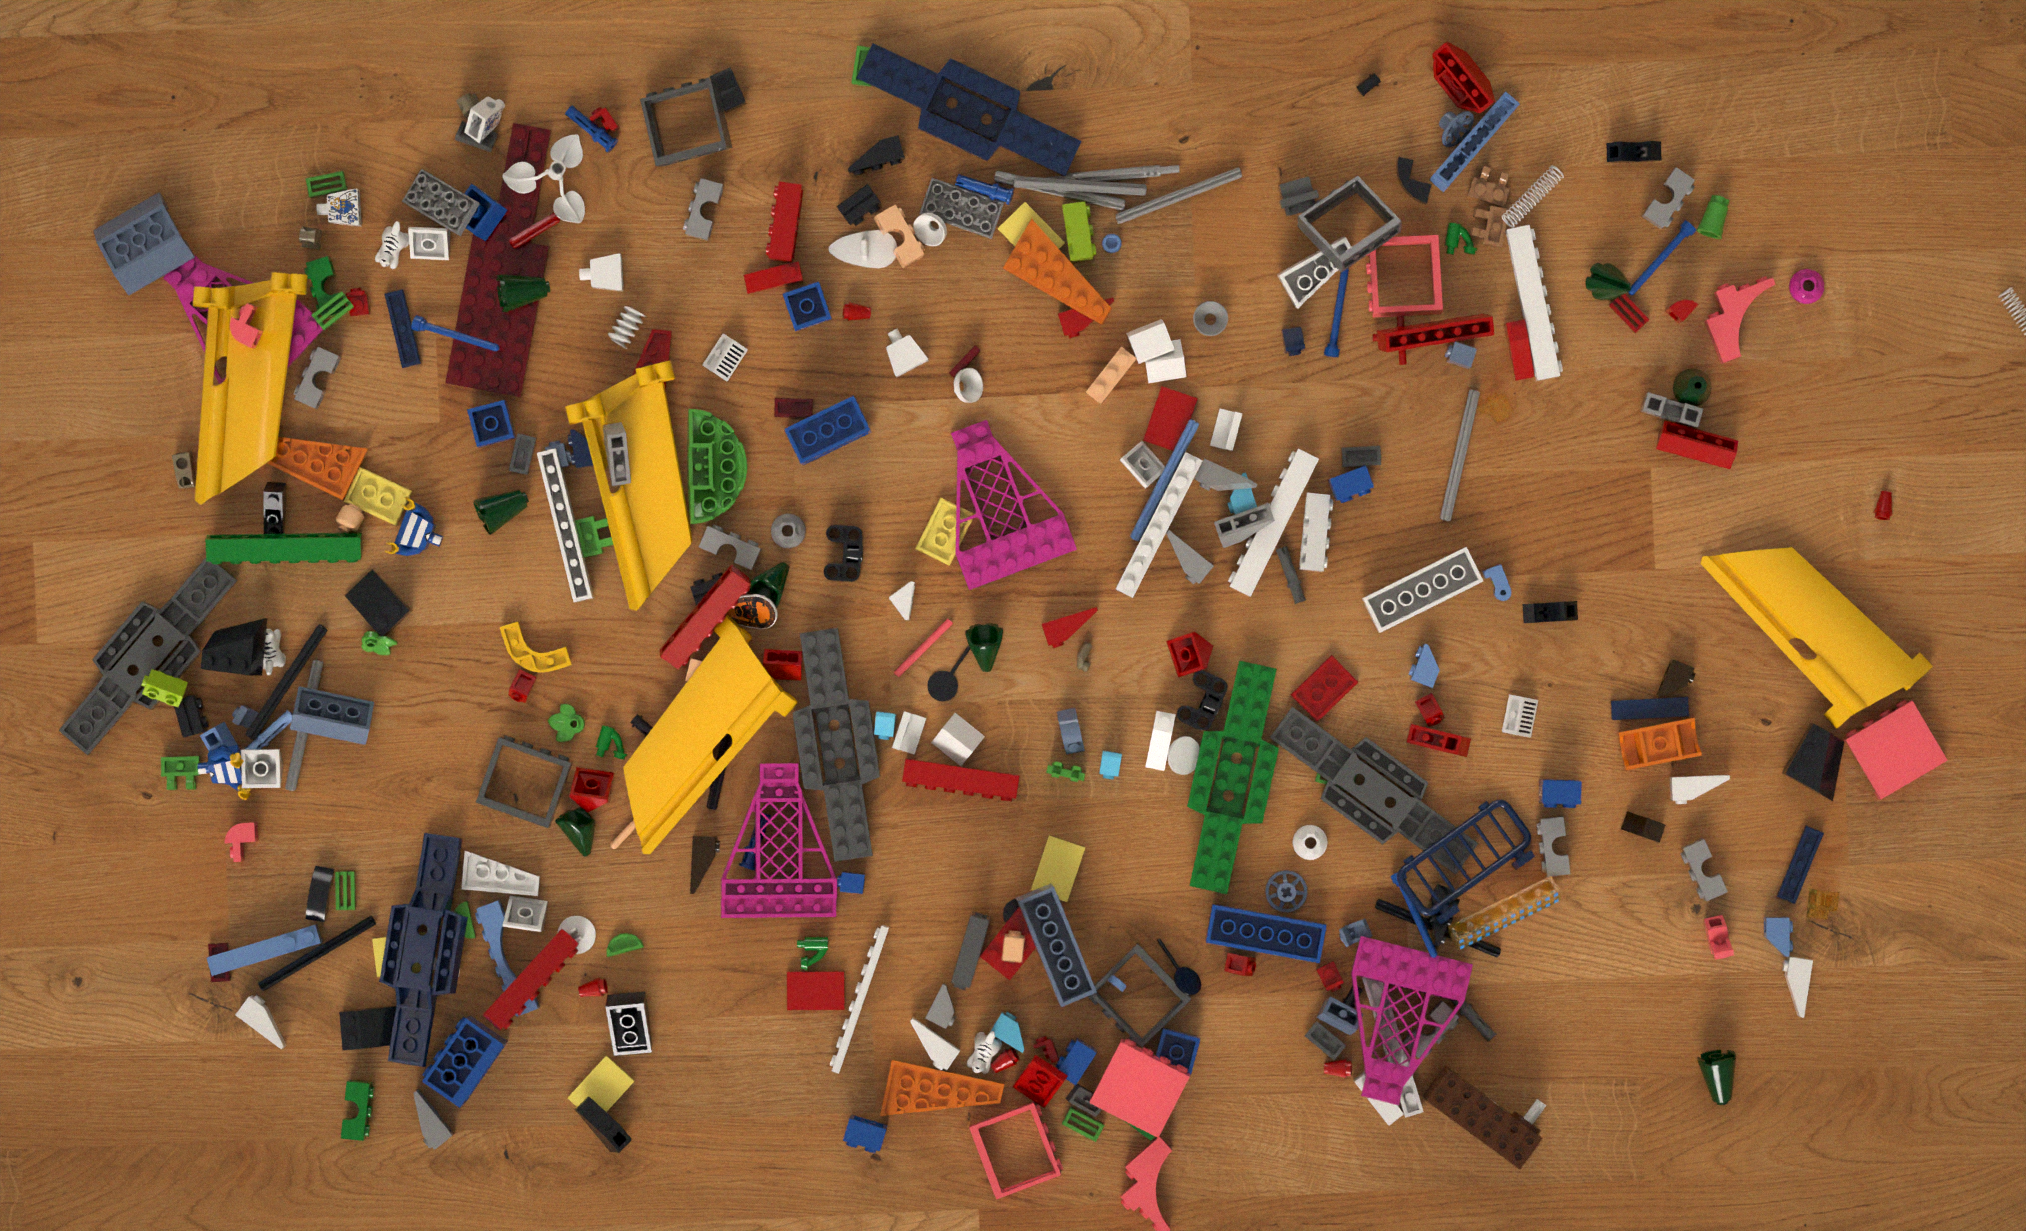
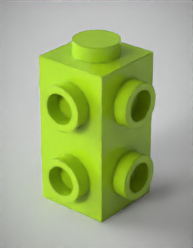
(164, 688)

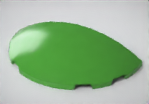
(713, 466)

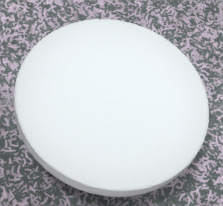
(1183, 755)
(581, 931)

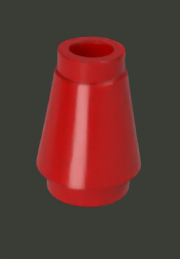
(856, 312)
(1884, 506)
(594, 988)
(1005, 1060)
(1338, 1068)

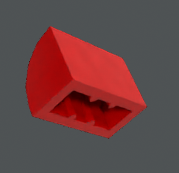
(1681, 309)
(783, 664)

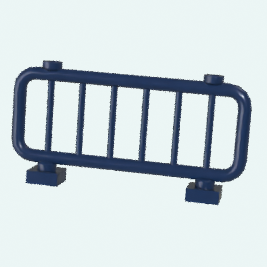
(1443, 905)

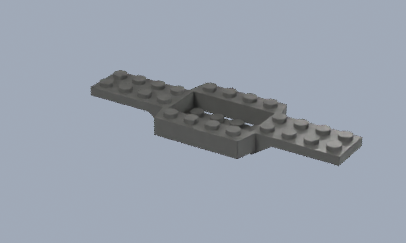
(174, 623)
(1340, 765)
(842, 786)

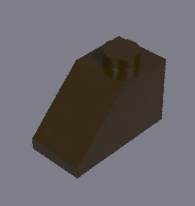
(1676, 677)
(1643, 826)

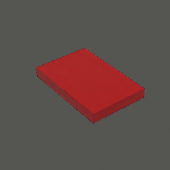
(1169, 418)
(1324, 688)
(815, 990)
(1040, 1081)

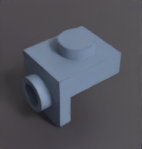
(563, 454)
(244, 716)
(1351, 933)

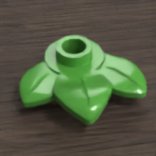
(380, 645)
(563, 723)

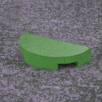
(464, 909)
(623, 943)

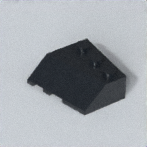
(236, 649)
(1816, 761)

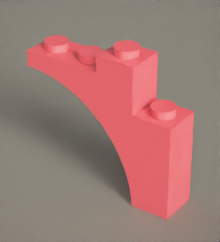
(1733, 304)
(1142, 1193)

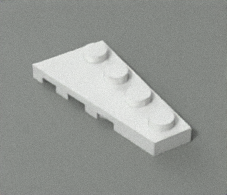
(493, 876)

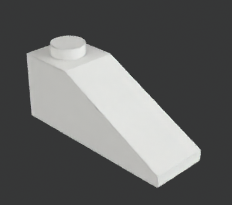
(1160, 740)
(1690, 787)
(1798, 978)
(258, 1016)
(937, 1047)
(1388, 1111)

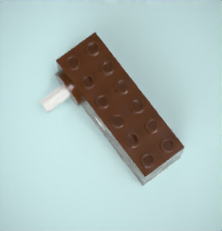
(1505, 1133)

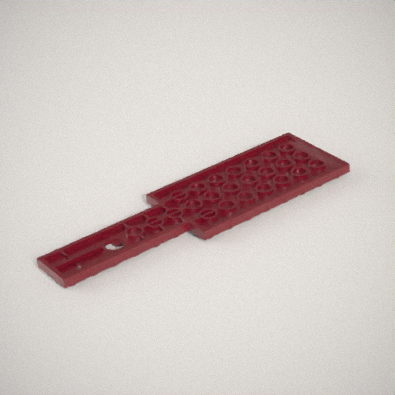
(479, 305)

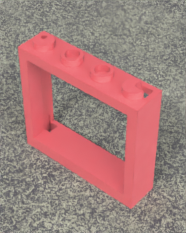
(1412, 310)
(1049, 1146)

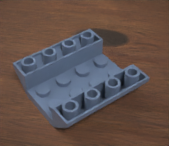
(142, 244)

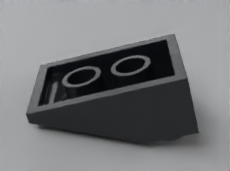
(378, 603)
(629, 1023)
(366, 1027)

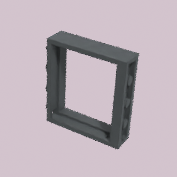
(653, 130)
(1365, 246)
(511, 810)
(970, 950)
(1121, 1024)

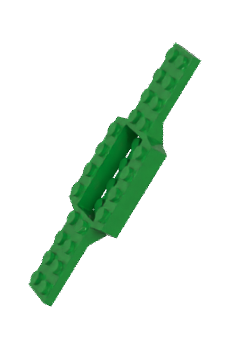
(1224, 818)

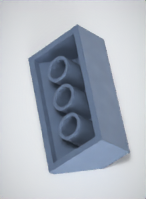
(332, 715)

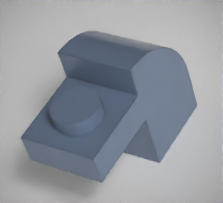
(1070, 731)

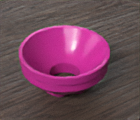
(1796, 286)

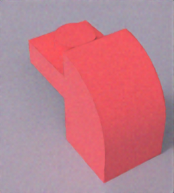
(241, 327)
(237, 835)
(1718, 937)

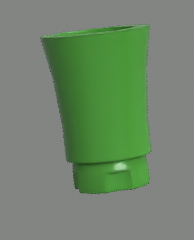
(1714, 217)

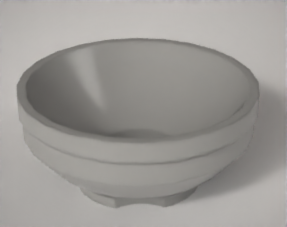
(1214, 308)
(796, 538)

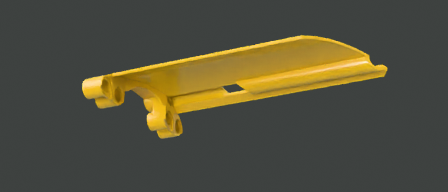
(245, 410)
(650, 513)
(1793, 600)
(676, 758)

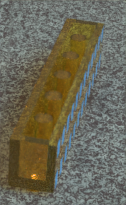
(1504, 913)

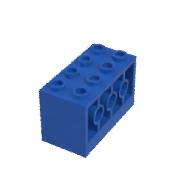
(828, 430)
(476, 1064)

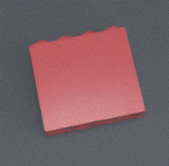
(1895, 748)
(1140, 1087)

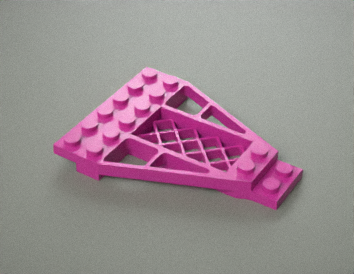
(197, 274)
(1018, 549)
(778, 896)
(1412, 971)

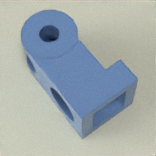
(1500, 583)

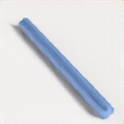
(1164, 480)

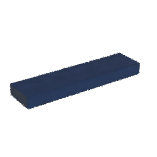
(402, 328)
(1649, 708)
(1800, 864)

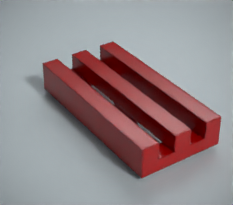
(1634, 307)

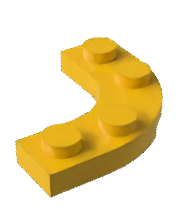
(527, 657)

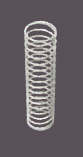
(1534, 195)
(2011, 299)

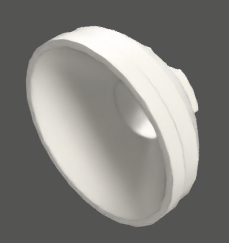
(925, 231)
(972, 385)
(1299, 842)

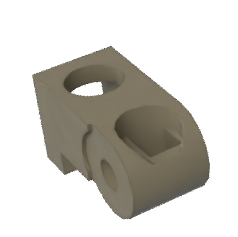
(467, 102)
(310, 237)
(184, 469)

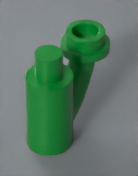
(1452, 239)
(604, 741)
(817, 944)

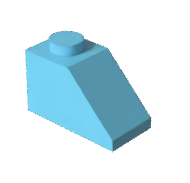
(1241, 500)
(885, 725)
(1110, 764)
(1008, 1030)

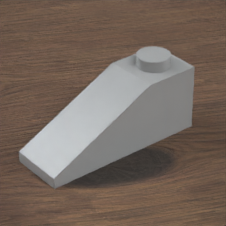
(617, 453)
(1220, 479)
(1243, 525)
(1191, 562)
(432, 1124)

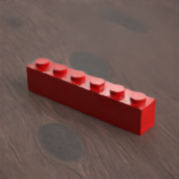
(1435, 332)
(704, 617)
(960, 778)
(531, 979)

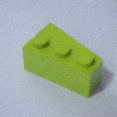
(1078, 231)

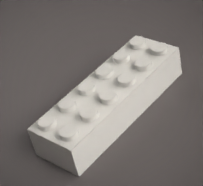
(1422, 589)

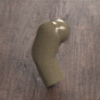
(1082, 655)

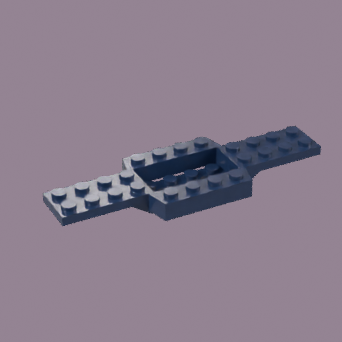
(930, 92)
(406, 946)

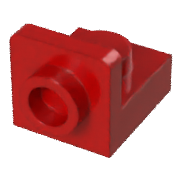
(607, 121)
(360, 302)
(521, 686)
(1430, 710)
(1240, 964)
(1330, 977)
(1050, 1050)

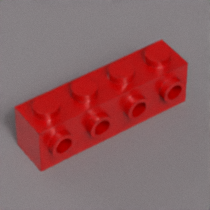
(1696, 446)

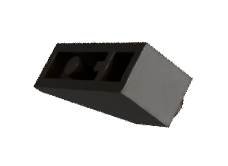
(703, 854)

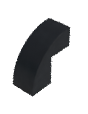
(1634, 152)
(1415, 189)
(1550, 612)
(319, 894)

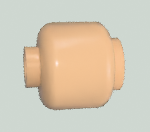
(349, 518)

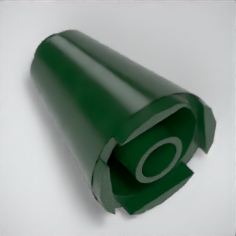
(520, 290)
(1686, 392)
(500, 509)
(1718, 1074)

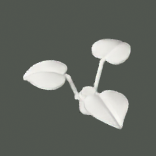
(565, 153)

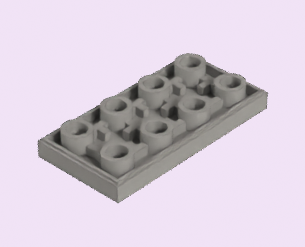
(441, 202)
(962, 208)

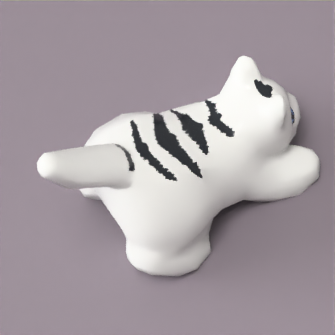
(392, 243)
(272, 654)
(984, 1050)

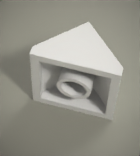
(429, 243)
(1150, 341)
(1167, 366)
(1143, 464)
(903, 600)
(958, 739)
(261, 768)
(525, 913)

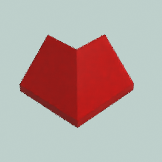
(1189, 653)
(591, 788)

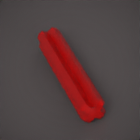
(534, 230)

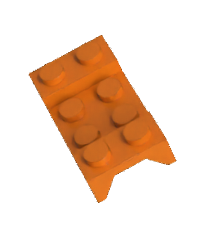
(1659, 744)

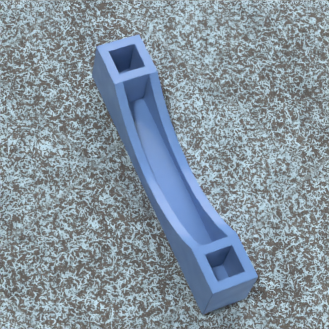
(492, 919)

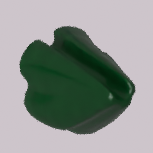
(1607, 282)
(771, 583)
(984, 643)
(579, 829)

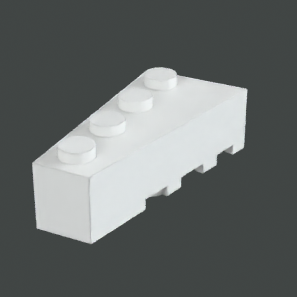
(1310, 273)
(1315, 532)

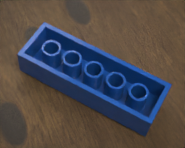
(1265, 933)

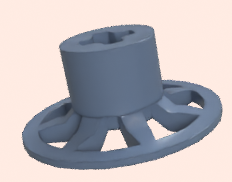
(1453, 124)
(1286, 891)

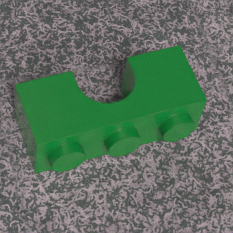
(319, 271)
(358, 1127)

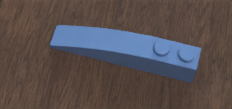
(1474, 141)
(264, 950)

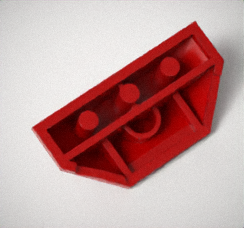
(1462, 78)

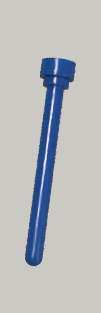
(1685, 230)
(420, 324)
(1332, 348)
(1418, 920)

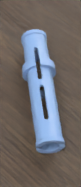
(275, 728)

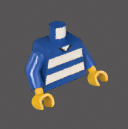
(415, 531)
(225, 768)

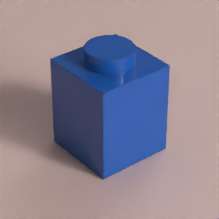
(851, 882)

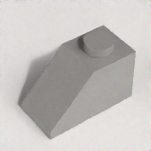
(942, 1009)

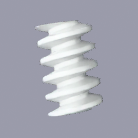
(626, 326)

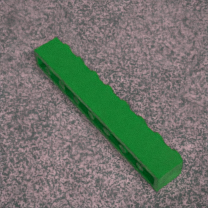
(283, 547)

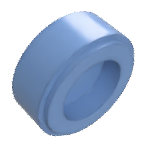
(1111, 243)
(1117, 983)

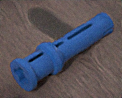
(598, 134)
(993, 191)
(749, 857)

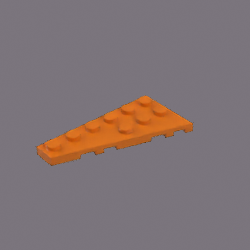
(1048, 269)
(319, 464)
(928, 1089)

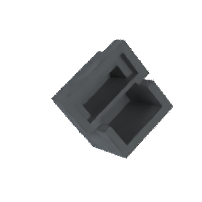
(1297, 196)

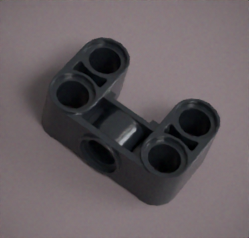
(851, 553)
(1210, 703)

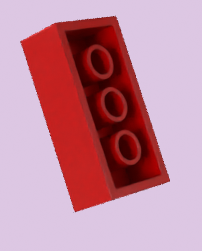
(785, 223)
(994, 951)

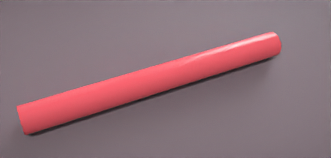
(923, 647)

